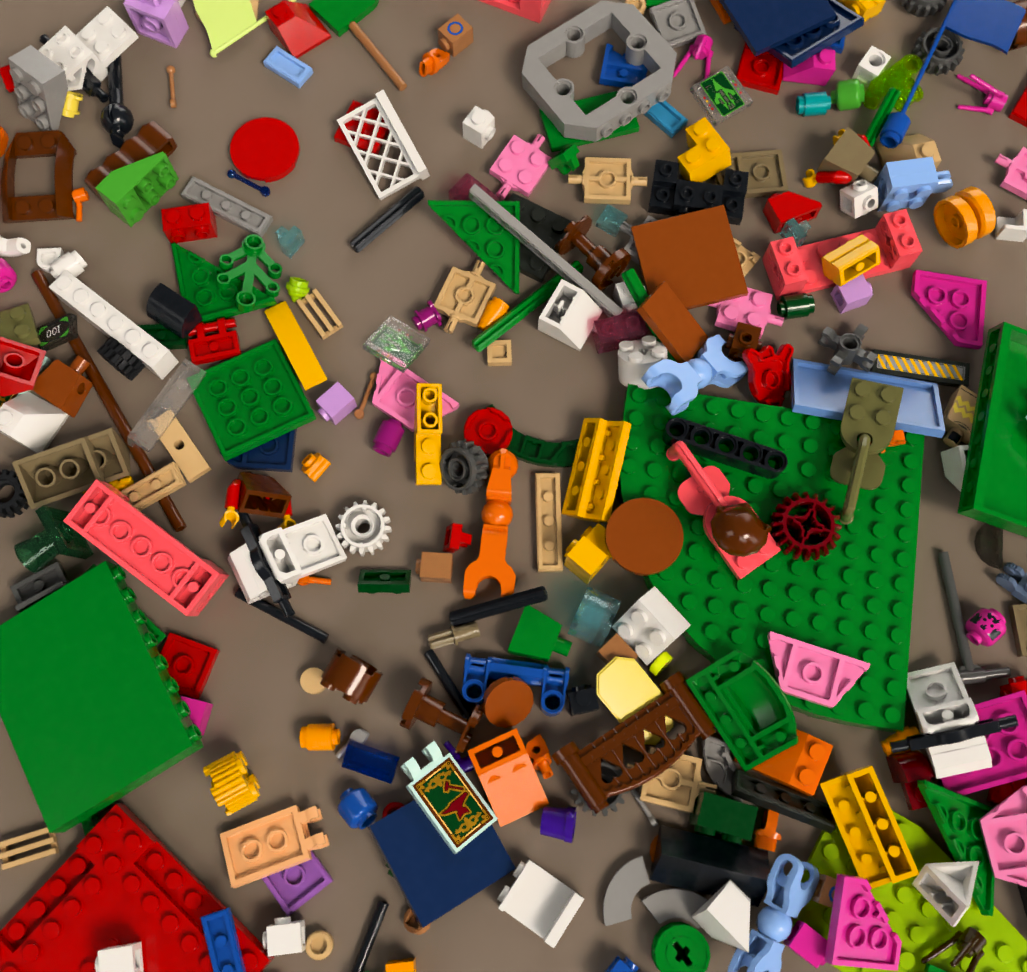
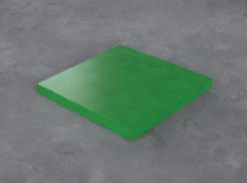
(252, 400)

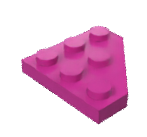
(953, 304)
(860, 928)

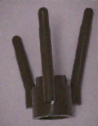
(969, 944)

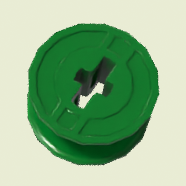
(686, 936)

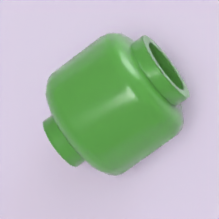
(848, 94)

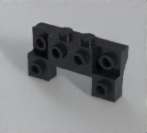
(680, 197)

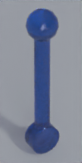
(265, 191)

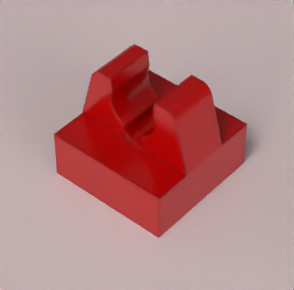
(455, 538)

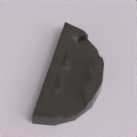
(990, 545)

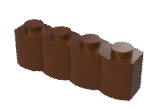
(148, 142)

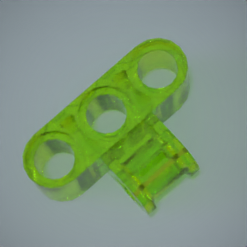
(899, 76)

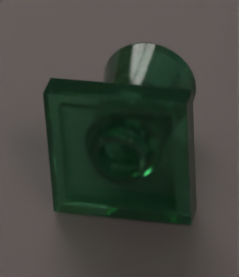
(53, 540)

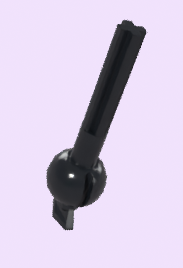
(116, 116)

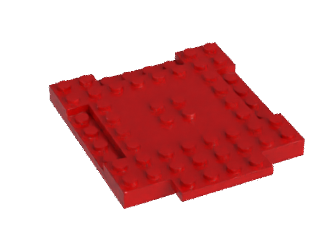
(115, 893)

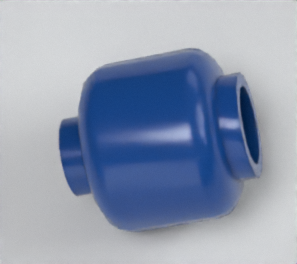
(357, 808)

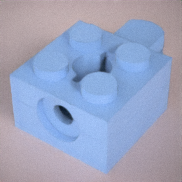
(909, 183)

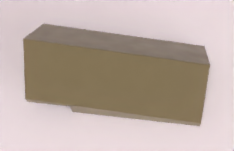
(72, 467)

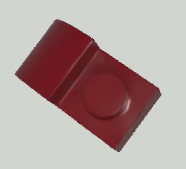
(907, 769)

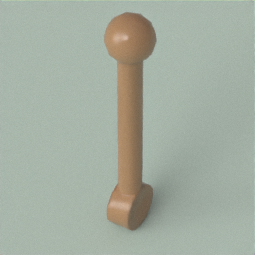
(171, 70)
(359, 414)

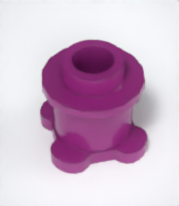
(427, 317)

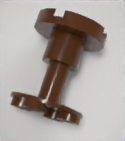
(598, 258)
(432, 711)

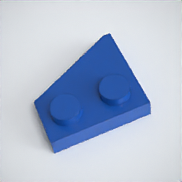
(618, 71)

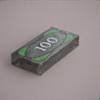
(58, 332)

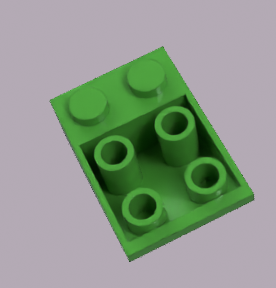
(137, 187)

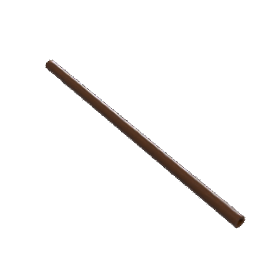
(108, 400)

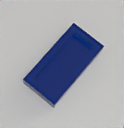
(370, 761)

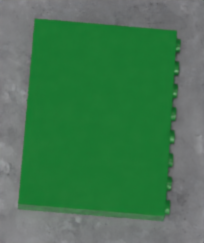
(997, 451)
(89, 698)

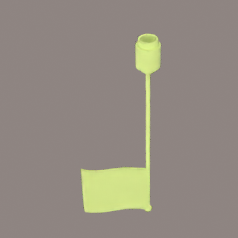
(226, 21)

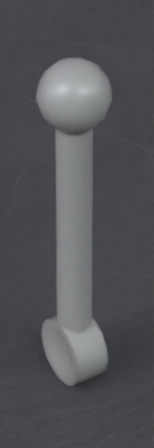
(652, 819)

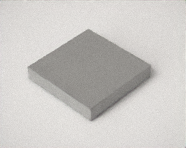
(677, 22)

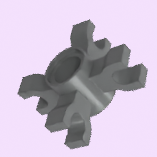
(847, 349)

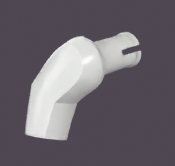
(14, 247)

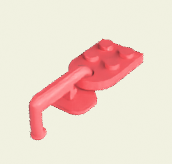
(703, 494)

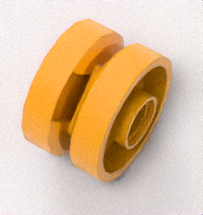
(964, 217)

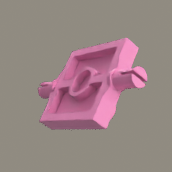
(520, 166)
(1016, 173)
(750, 309)

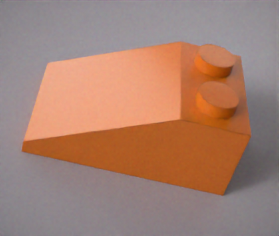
(799, 765)

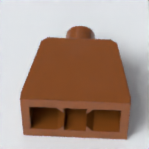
(64, 385)

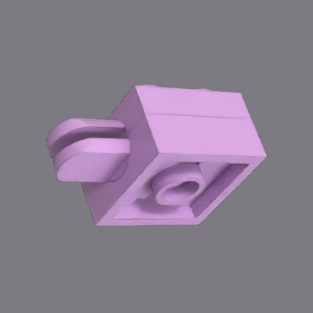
(158, 20)

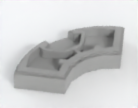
(719, 765)
(622, 889)
(674, 904)

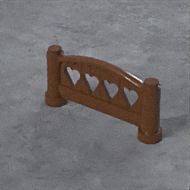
(585, 764)

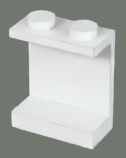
(540, 902)

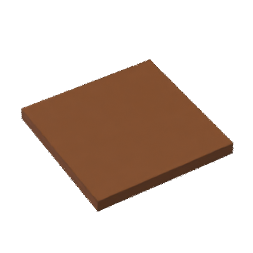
(693, 257)

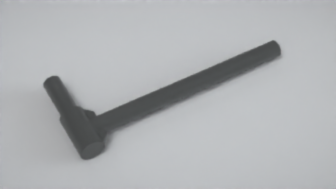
(968, 672)

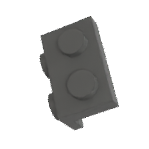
(39, 586)

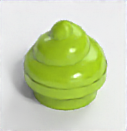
(297, 288)

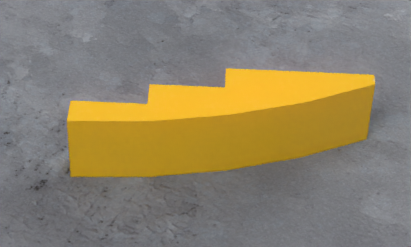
(295, 345)

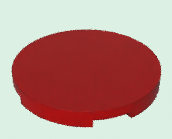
(265, 149)

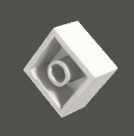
(651, 625)

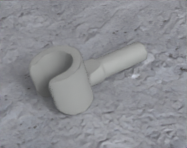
(358, 735)

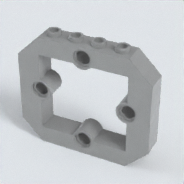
(643, 47)

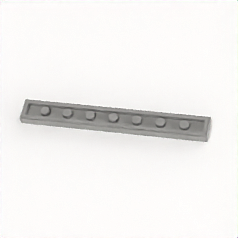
(542, 250)

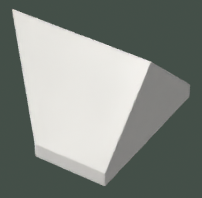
(948, 887)
(727, 916)

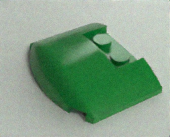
(746, 708)

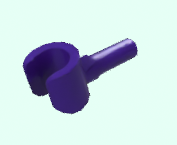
(465, 763)

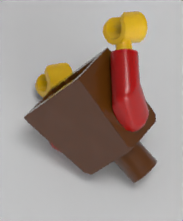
(257, 496)

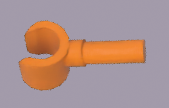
(79, 195)
(307, 580)

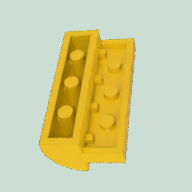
(596, 469)
(869, 827)

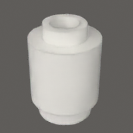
(71, 262)

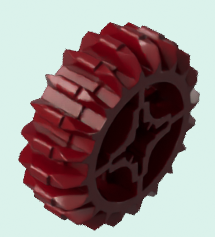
(813, 507)

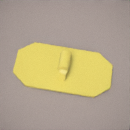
(627, 690)

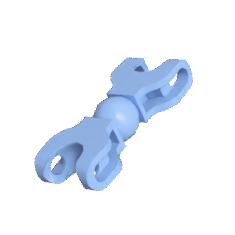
(685, 378)
(785, 899)

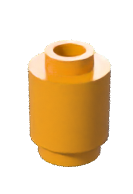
(319, 736)

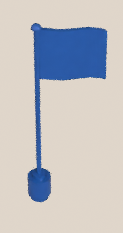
(977, 20)

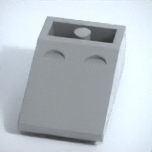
(38, 87)

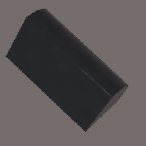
(172, 311)

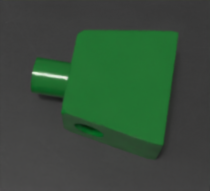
(537, 636)

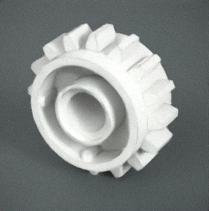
(363, 541)

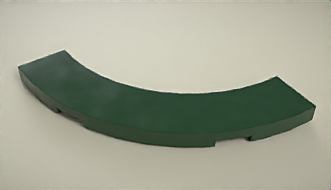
(541, 452)

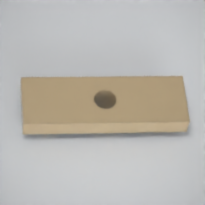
(189, 457)

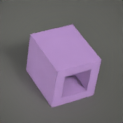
(852, 294)
(335, 404)

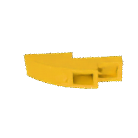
(428, 434)

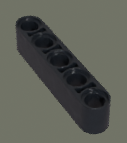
(736, 445)

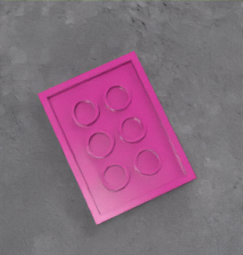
(1006, 747)

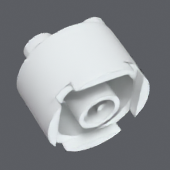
(637, 357)

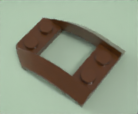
(43, 206)

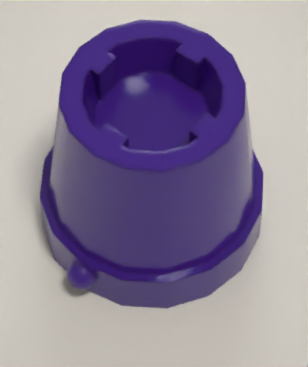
(559, 822)

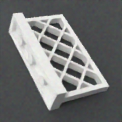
(397, 132)

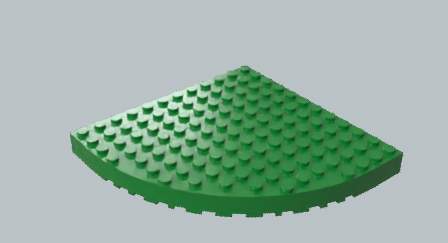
(843, 602)

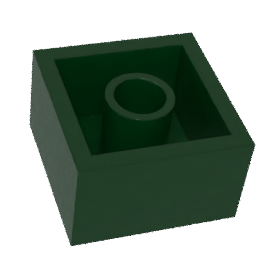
(723, 815)

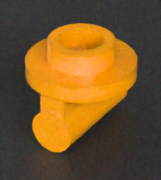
(314, 466)

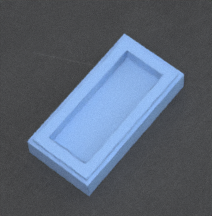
(288, 67)

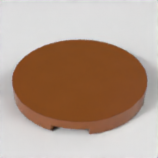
(644, 536)

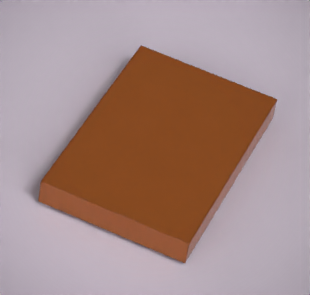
(672, 323)

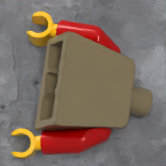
(844, 161)

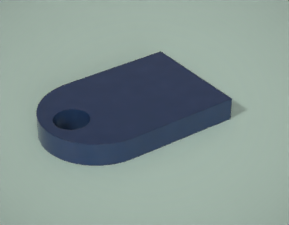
(270, 456)

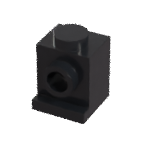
(582, 700)

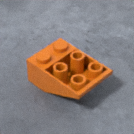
(508, 777)

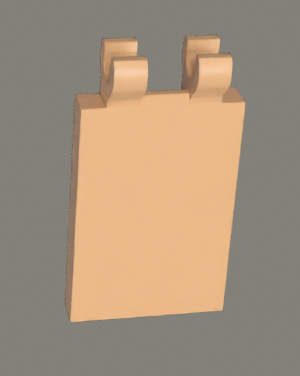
(271, 844)

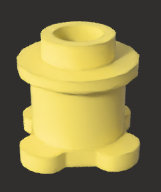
(72, 104)

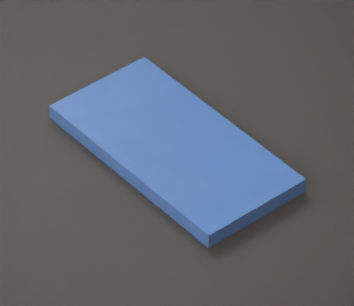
(825, 396)

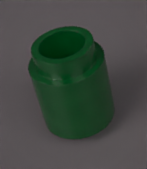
(796, 306)

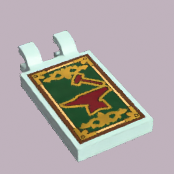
(448, 798)

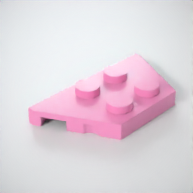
(396, 395)
(812, 670)
(1006, 838)

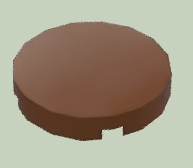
(507, 701)

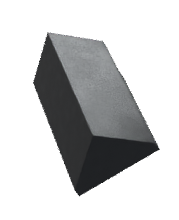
(708, 864)

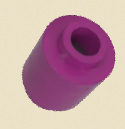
(388, 437)

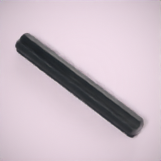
(387, 219)
(498, 606)

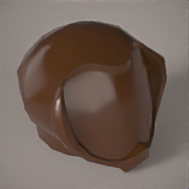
(739, 530)

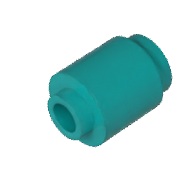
(813, 103)

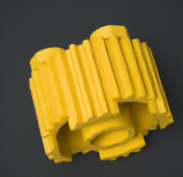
(232, 782)

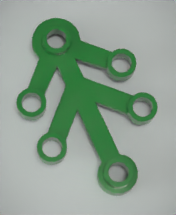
(253, 248)

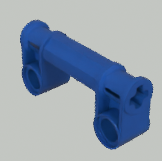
(480, 670)

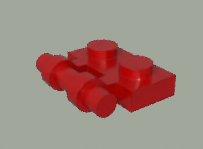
(214, 347)

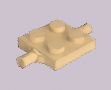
(607, 180)
(464, 296)
(677, 785)

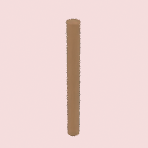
(379, 58)

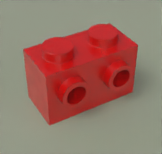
(189, 223)

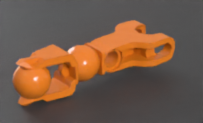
(496, 517)

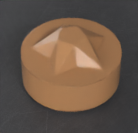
(412, 925)

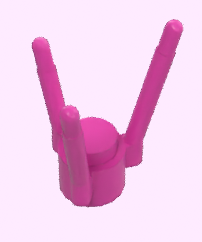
(700, 50)
(994, 98)

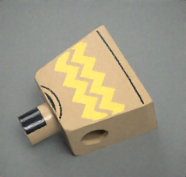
(959, 416)

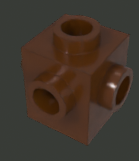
(744, 337)

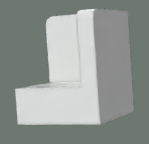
(1012, 228)

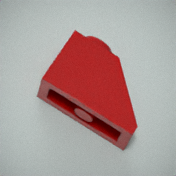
(789, 205)

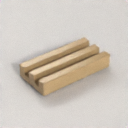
(309, 299)
(5, 853)

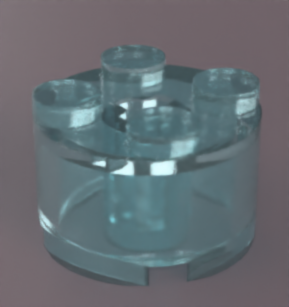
(594, 617)

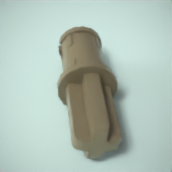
(453, 635)

